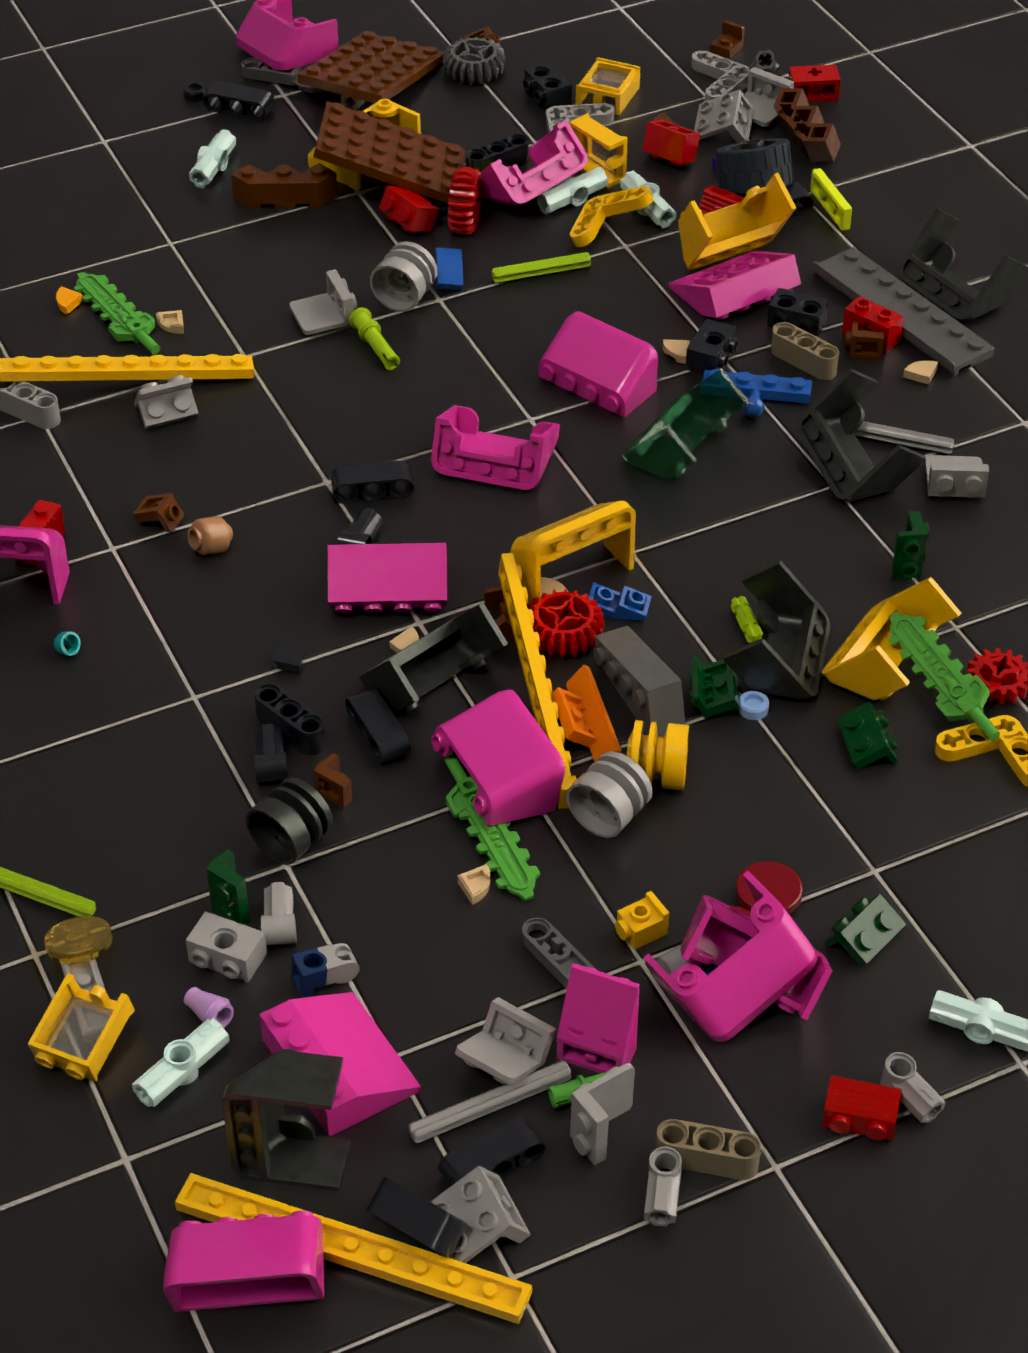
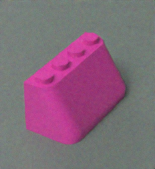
(601, 364)
(387, 577)
(245, 1262)

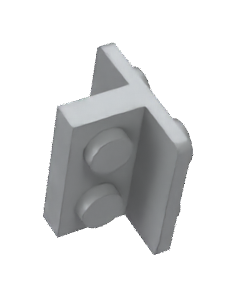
(166, 401)

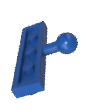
(768, 388)

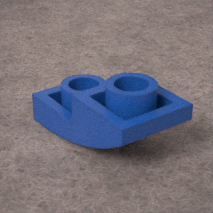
(449, 268)
(626, 605)

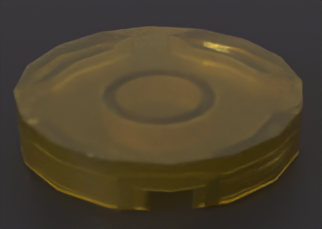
(78, 939)

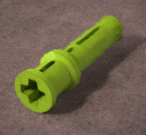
(371, 332)

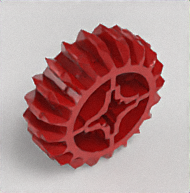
(464, 200)
(566, 622)

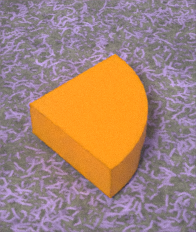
(68, 299)

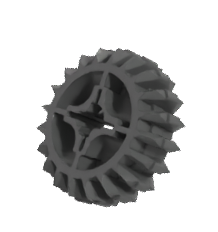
(474, 60)

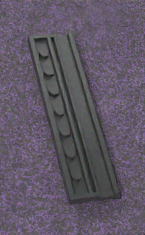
(923, 323)

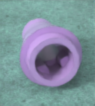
(209, 1006)

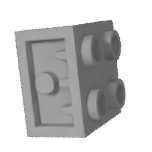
(725, 113)
(486, 1208)

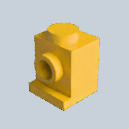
(642, 921)

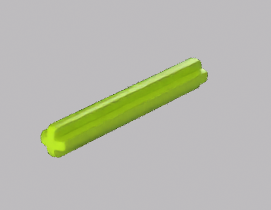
(541, 267)
(46, 893)

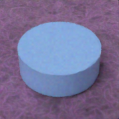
(753, 705)

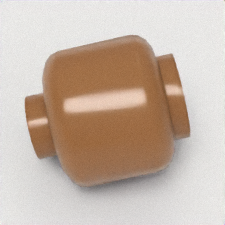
(210, 535)

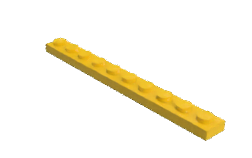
(126, 368)
(533, 664)
(370, 1252)

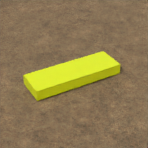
(831, 199)

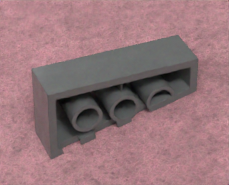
(640, 678)

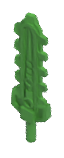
(125, 323)
(959, 694)
(494, 840)

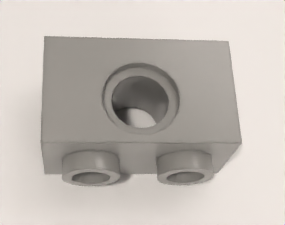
(226, 947)

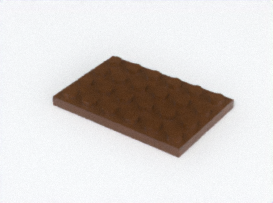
(371, 67)
(387, 151)

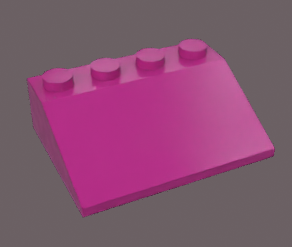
(737, 283)
(341, 1027)

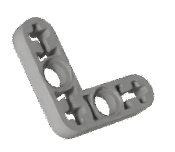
(729, 73)
(600, 112)

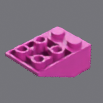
(598, 1020)

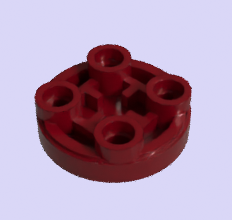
(777, 879)

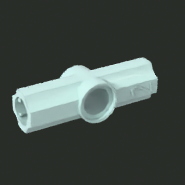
(212, 158)
(572, 190)
(659, 209)
(980, 1020)
(180, 1062)

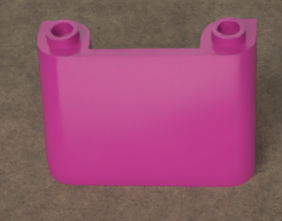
(554, 160)
(488, 457)
(506, 757)

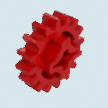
(1002, 674)

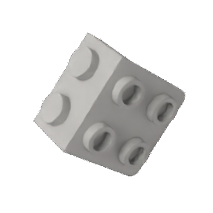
(762, 94)
(327, 309)
(956, 476)
(509, 1043)
(595, 1106)

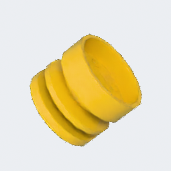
(661, 754)

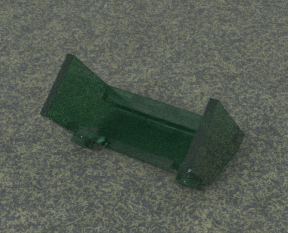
(669, 440)

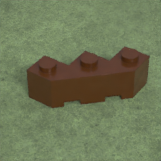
(806, 126)
(284, 186)

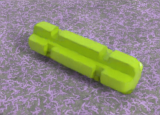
(746, 619)

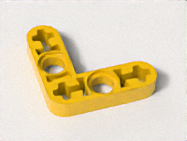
(606, 205)
(957, 744)

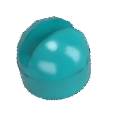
(69, 639)

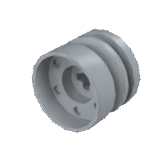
(403, 276)
(609, 794)

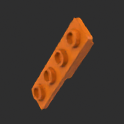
(585, 715)

